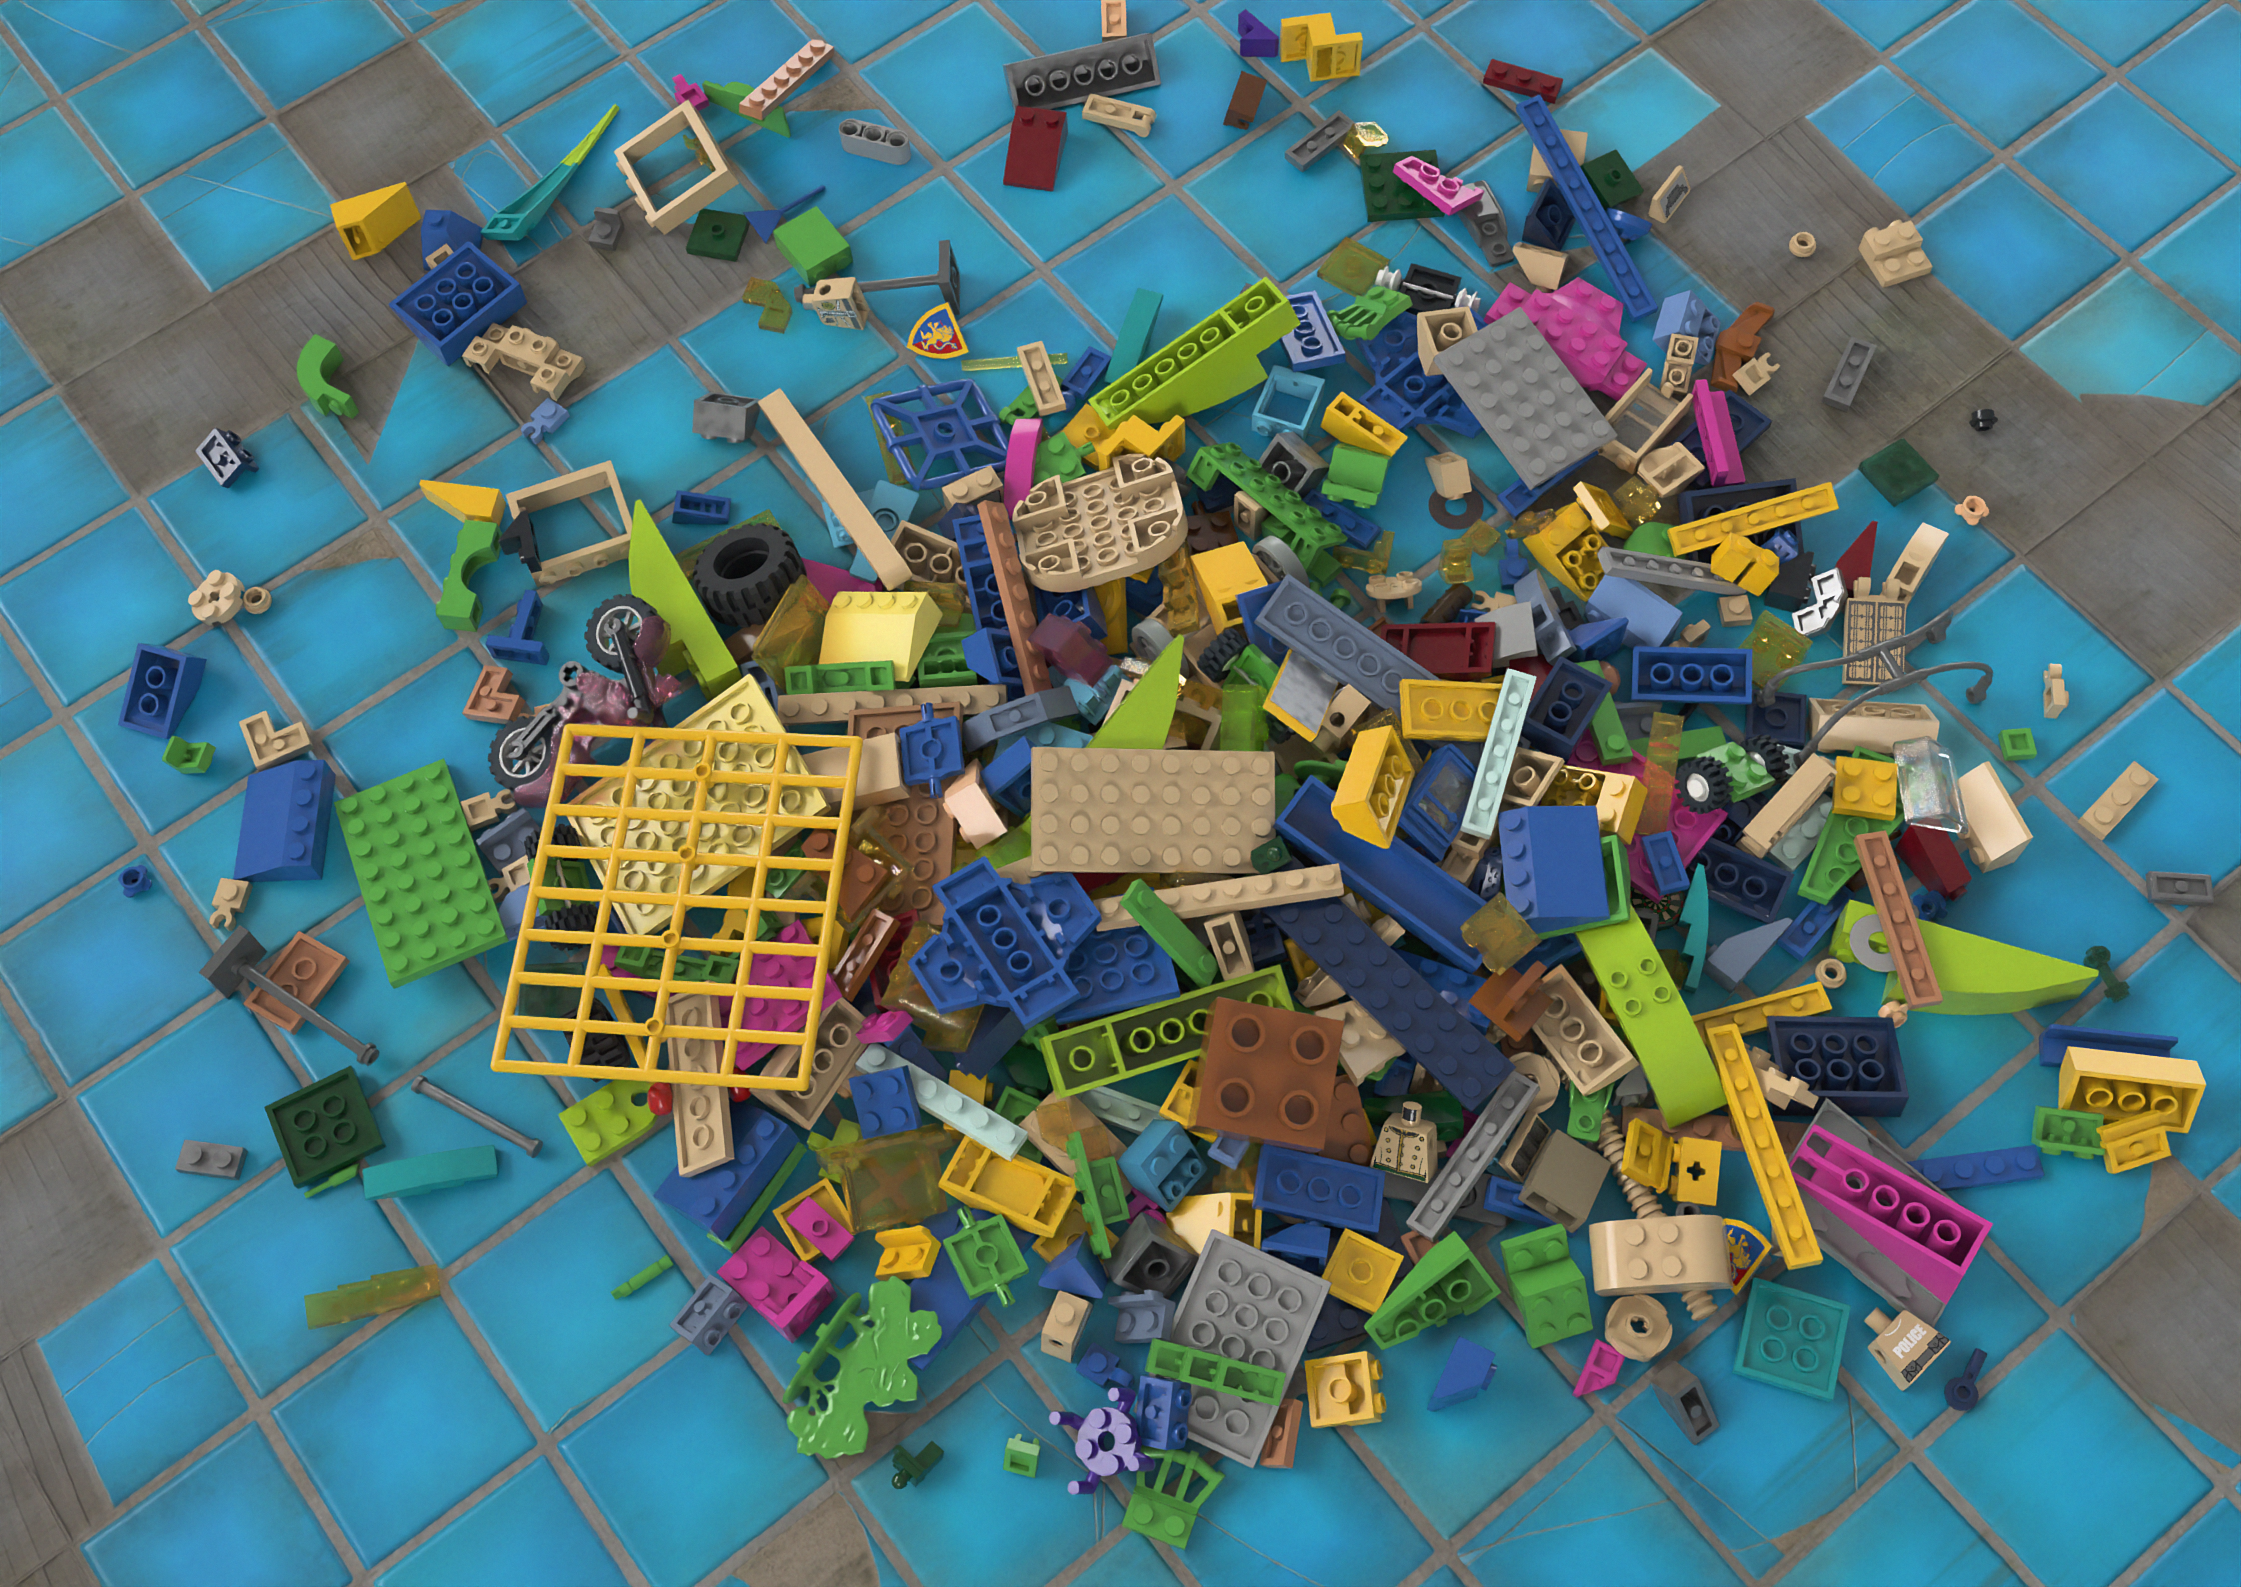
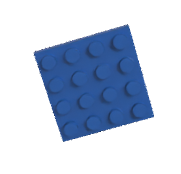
(1118, 973)

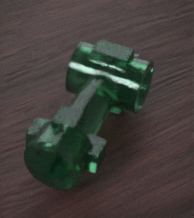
(2097, 959)

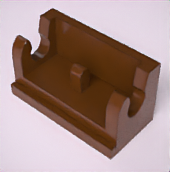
(1245, 100)

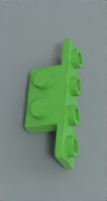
(1101, 1192)

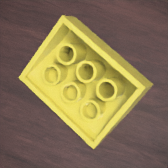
(880, 629)

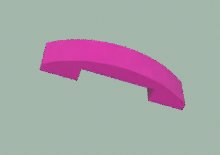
(1021, 461)

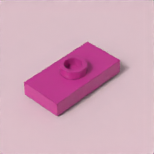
(820, 1229)

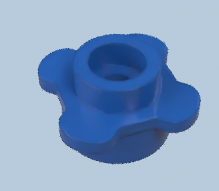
(131, 874)
(1937, 902)

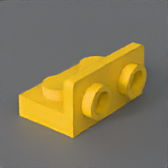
(907, 1253)

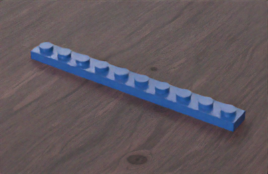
(1586, 208)

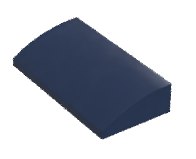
(1742, 880)

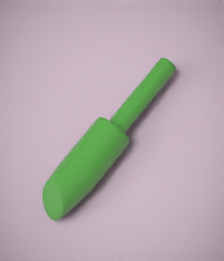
(335, 1179)

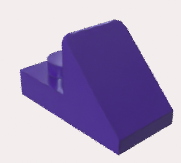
(1256, 38)

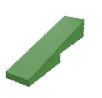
(1692, 743)

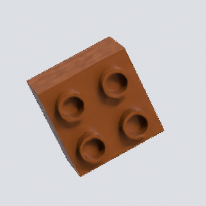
(1265, 1075)

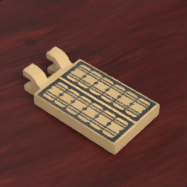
(1868, 622)

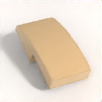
(1679, 362)

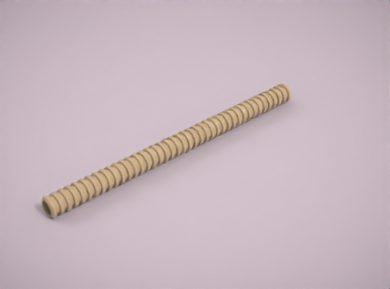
(1639, 1195)

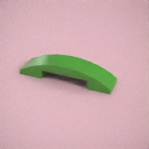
(840, 677)
(649, 962)

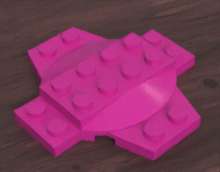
(1581, 330)

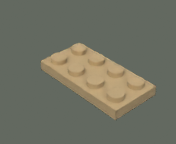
(1081, 1118)

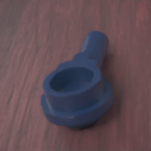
(1961, 1391)

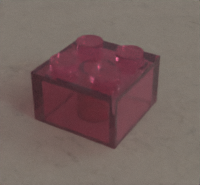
(1071, 649)

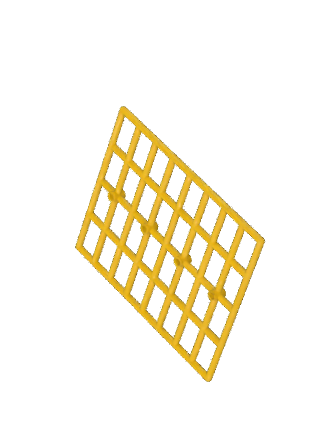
(671, 939)

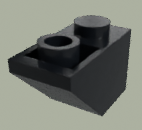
(1790, 586)

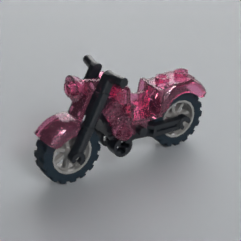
(590, 700)

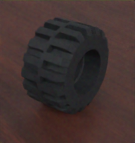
(600, 1048)

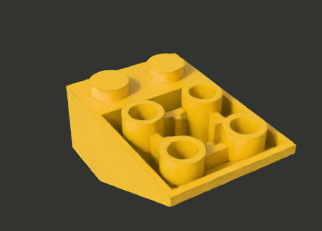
(374, 219)
(1570, 550)
(1222, 576)
(1615, 795)
(1223, 1212)

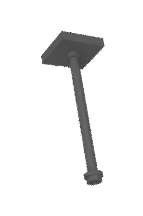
(947, 278)
(237, 961)

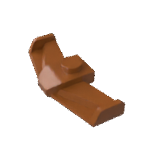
(1738, 344)

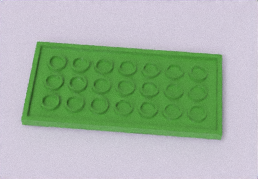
(420, 873)

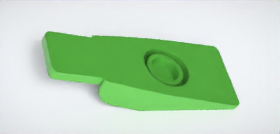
(734, 93)
(1587, 1111)

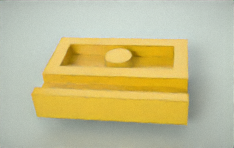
(2133, 1141)
(1647, 1155)

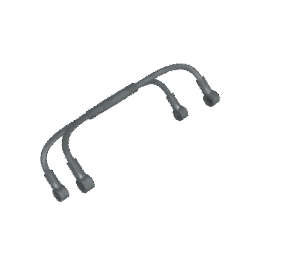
(1935, 633)

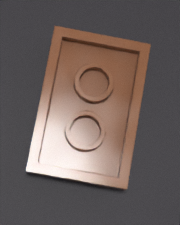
(305, 971)

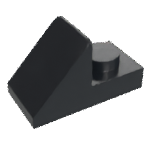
(521, 539)

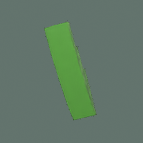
(1215, 1371)

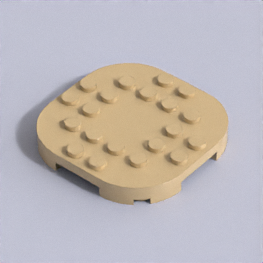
(1100, 524)

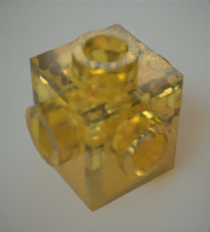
(1637, 501)

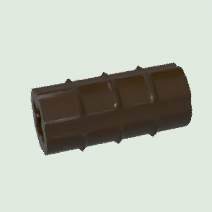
(1448, 605)

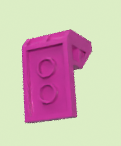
(778, 1284)

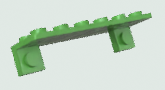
(1311, 529)

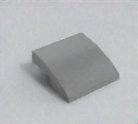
(1514, 633)

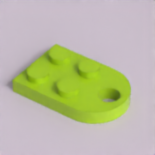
(608, 1119)

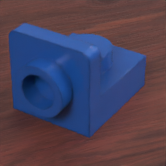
(1783, 545)

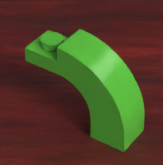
(314, 370)

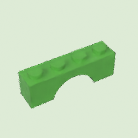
(476, 547)

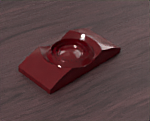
(1446, 649)

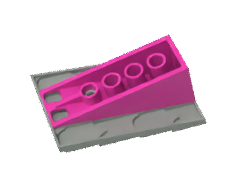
(1883, 1216)

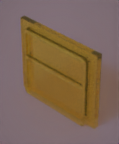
(793, 632)

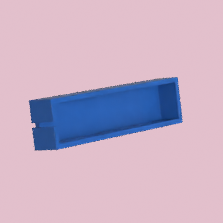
(1391, 879)

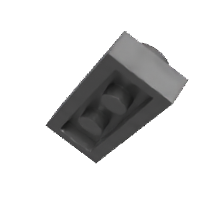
(1319, 141)
(1849, 374)

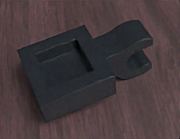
(1569, 613)

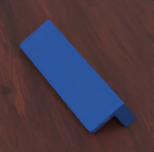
(2056, 1039)

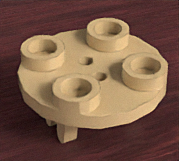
(1393, 588)

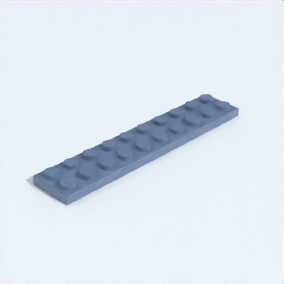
(1348, 651)

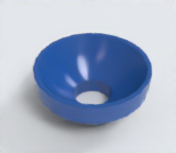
(1628, 225)

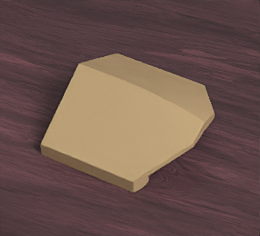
(1669, 469)

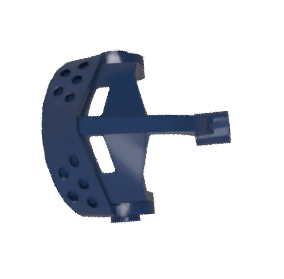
(1490, 871)

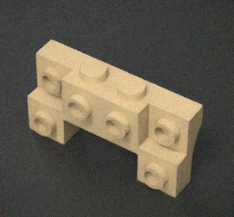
(527, 353)

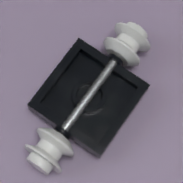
(1428, 289)

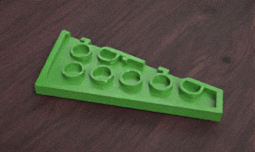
(1835, 854)

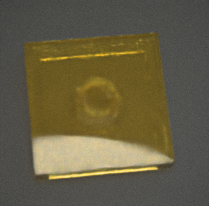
(1352, 267)

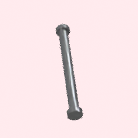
(421, 1085)

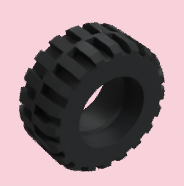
(747, 573)

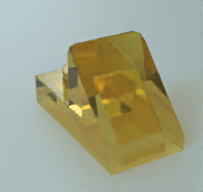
(1455, 561)

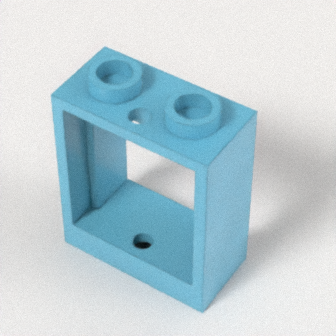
(1291, 383)

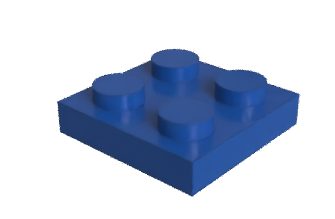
(885, 1102)

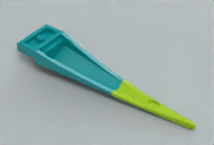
(526, 211)

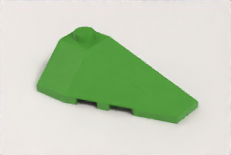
(1437, 1288)

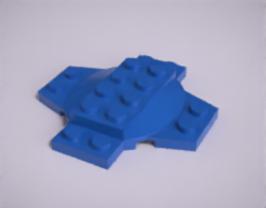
(1401, 388)
(1005, 942)

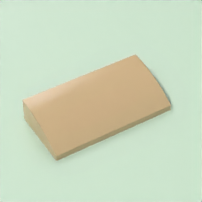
(1580, 1035)

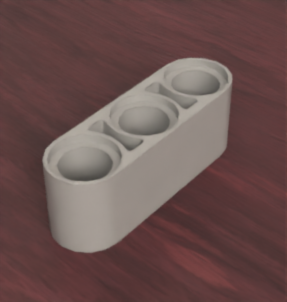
(875, 141)

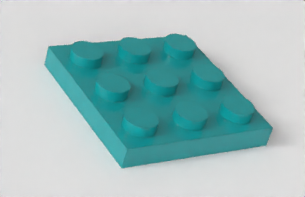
(1791, 1339)

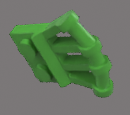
(1369, 313)
(1164, 1516)

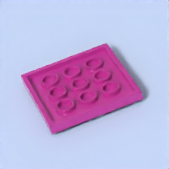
(777, 1013)

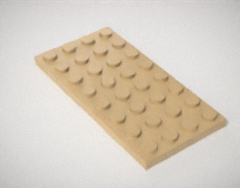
(1149, 809)

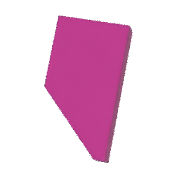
(1600, 1369)

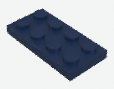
(1747, 427)

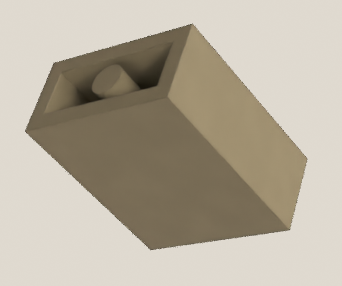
(1564, 1181)

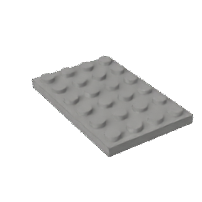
(1525, 398)
(1250, 1311)

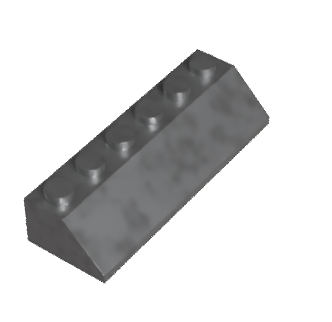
(1075, 73)

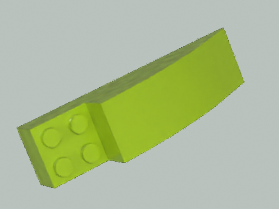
(1202, 364)
(663, 585)
(1146, 711)
(1971, 970)
(1149, 1034)

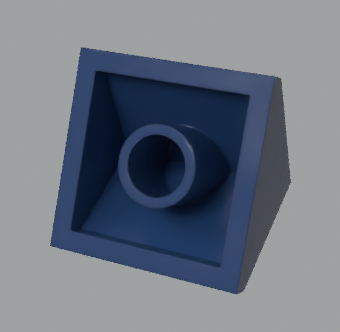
(1548, 219)

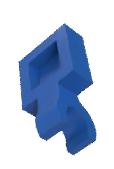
(1512, 568)
(1101, 1367)

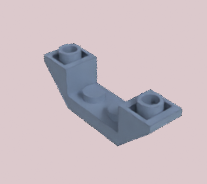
(1017, 716)

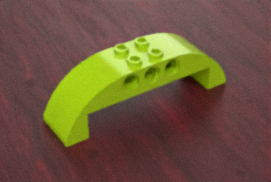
(1653, 1019)

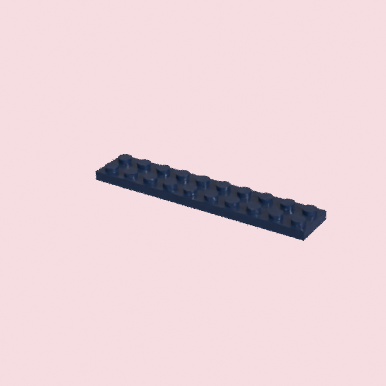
(1393, 995)

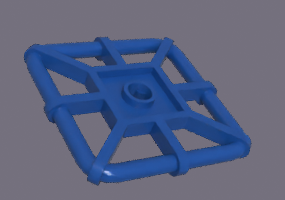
(927, 431)

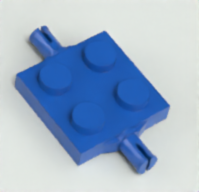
(932, 750)

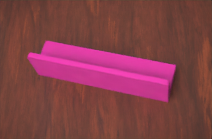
(1717, 436)

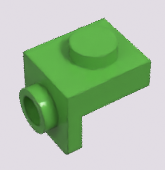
(187, 756)

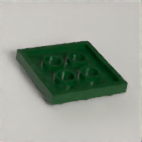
(1387, 195)
(324, 1127)

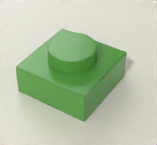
(2017, 744)

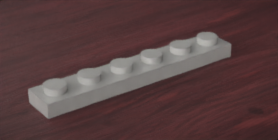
(1665, 571)
(1473, 1156)

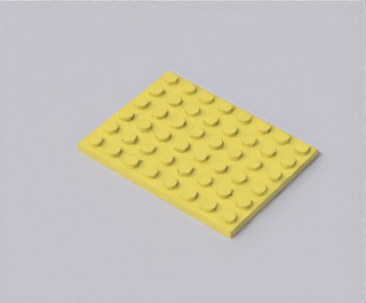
(736, 709)

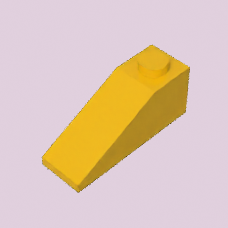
(1360, 427)
(466, 501)

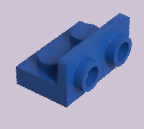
(1163, 1412)

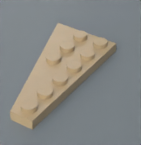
(1365, 1043)

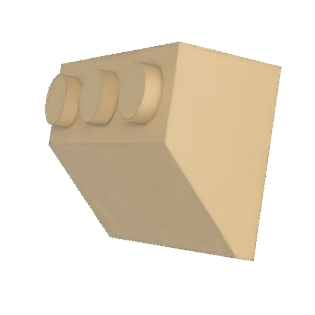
(1995, 826)

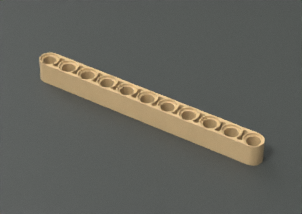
(835, 490)

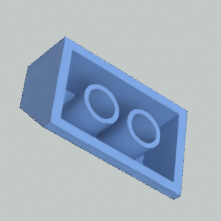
(1649, 616)

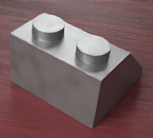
(725, 416)
(1294, 463)
(1150, 1258)

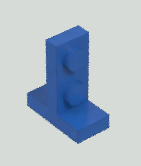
(519, 643)
(909, 1047)

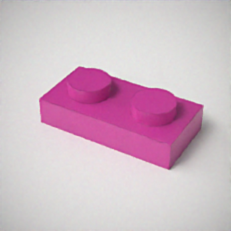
(883, 1026)

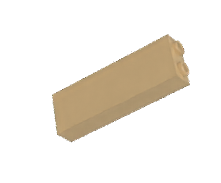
(878, 777)

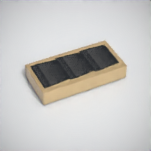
(1525, 1146)

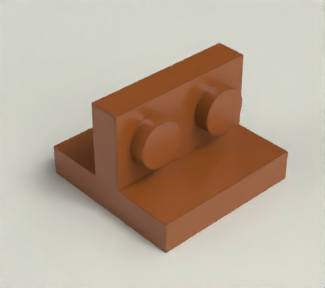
(1513, 999)

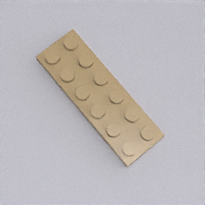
(699, 1110)

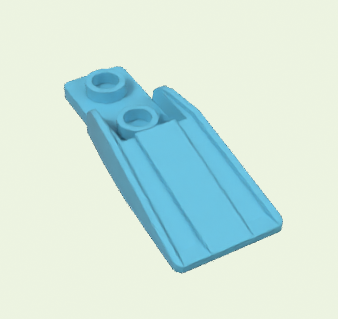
(888, 508)

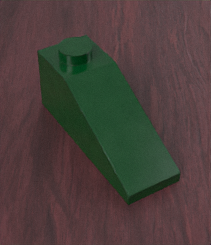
(1437, 1107)

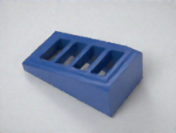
(691, 516)

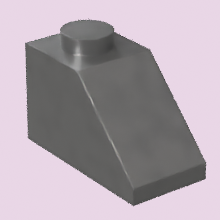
(1685, 1401)

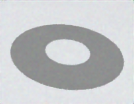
(1859, 944)

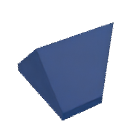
(1076, 1270)

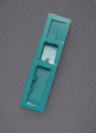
(1134, 334)
(1696, 920)
(428, 1172)

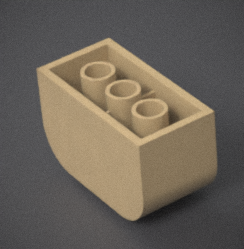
(1660, 1255)

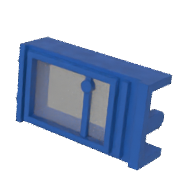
(1438, 801)

